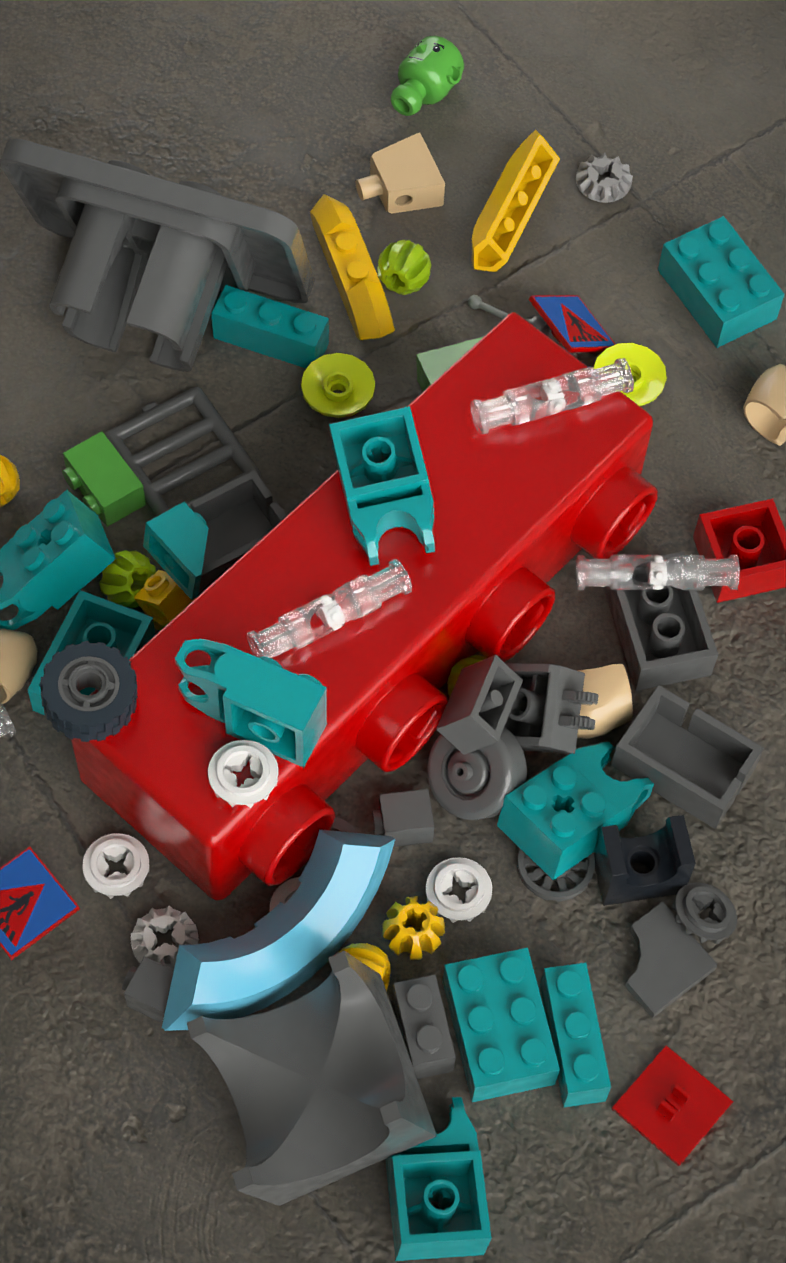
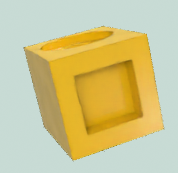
(162, 599)

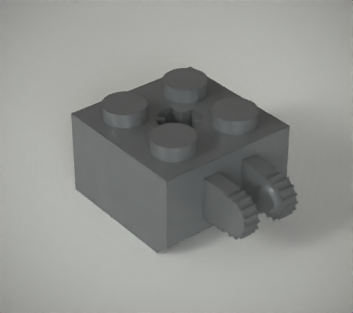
(549, 708)

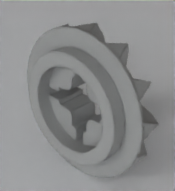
(610, 188)

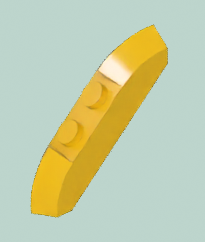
(512, 203)
(352, 269)

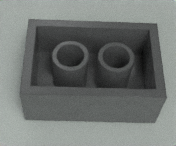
(662, 633)

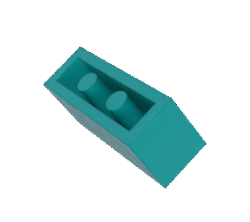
(269, 327)
(575, 1034)

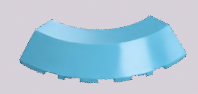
(289, 943)

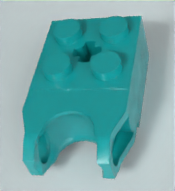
(384, 492)
(52, 559)
(257, 699)
(564, 807)
(446, 1172)

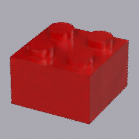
(754, 535)

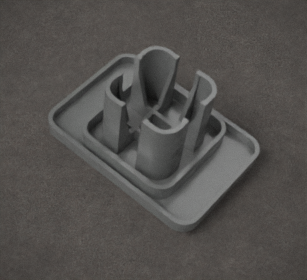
(151, 249)

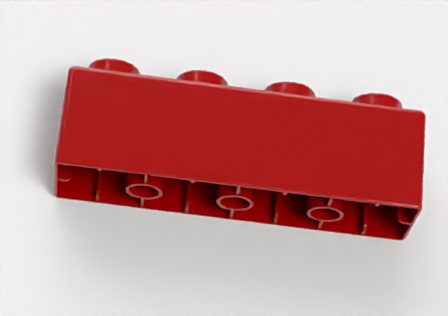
(503, 526)

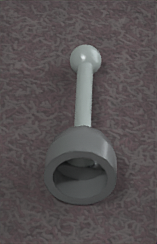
(475, 302)

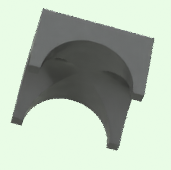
(318, 1084)

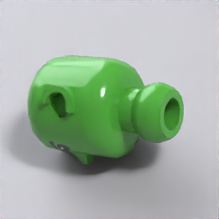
(427, 74)

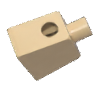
(404, 177)

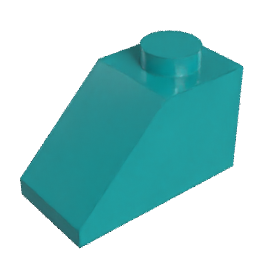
(179, 545)

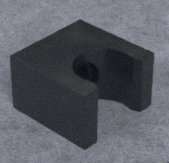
(664, 852)

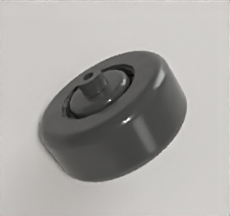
(476, 782)

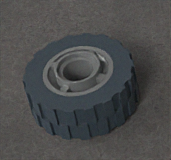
(91, 715)

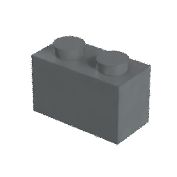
(479, 705)
(424, 1026)

